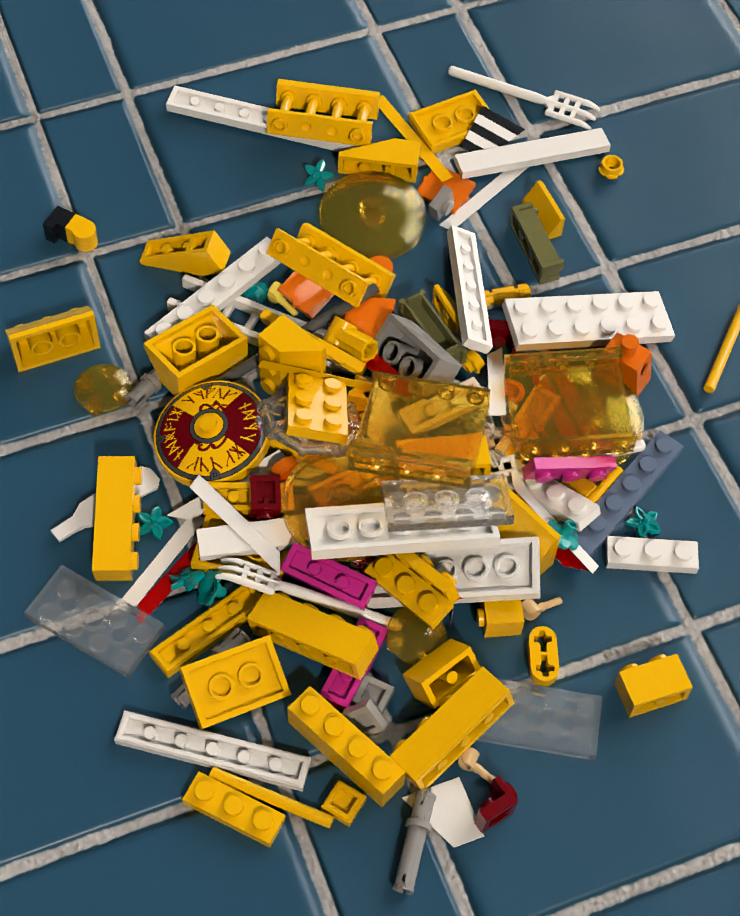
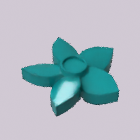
(318, 174)
(644, 522)
(154, 523)
(187, 578)

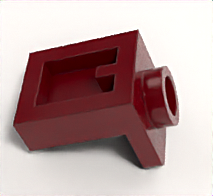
(501, 335)
(264, 497)
(494, 811)

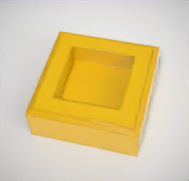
(343, 803)

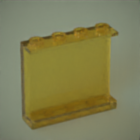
(567, 403)
(421, 430)

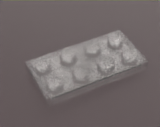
(428, 506)
(94, 621)
(548, 721)

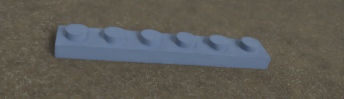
(629, 490)

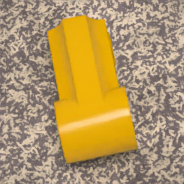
(349, 339)

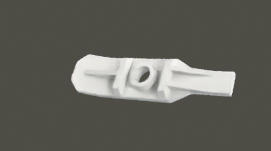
(85, 513)

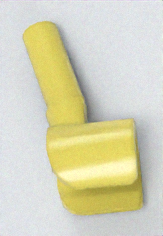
(276, 297)

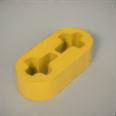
(550, 656)

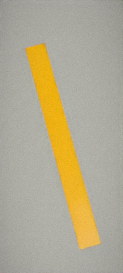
(408, 133)
(290, 369)

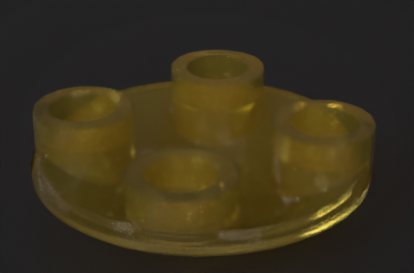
(102, 388)
(412, 638)

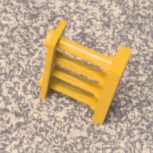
(323, 99)
(330, 263)

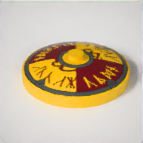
(211, 433)

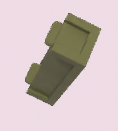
(535, 243)
(424, 315)

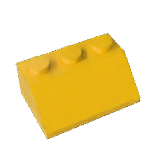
(53, 338)
(288, 345)
(196, 350)
(530, 524)

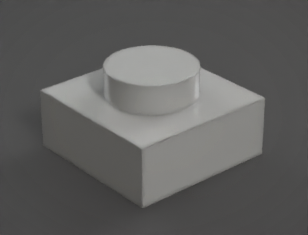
(442, 203)
(376, 690)
(366, 717)

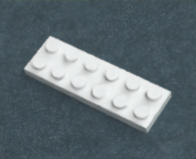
(586, 320)
(364, 532)
(483, 573)

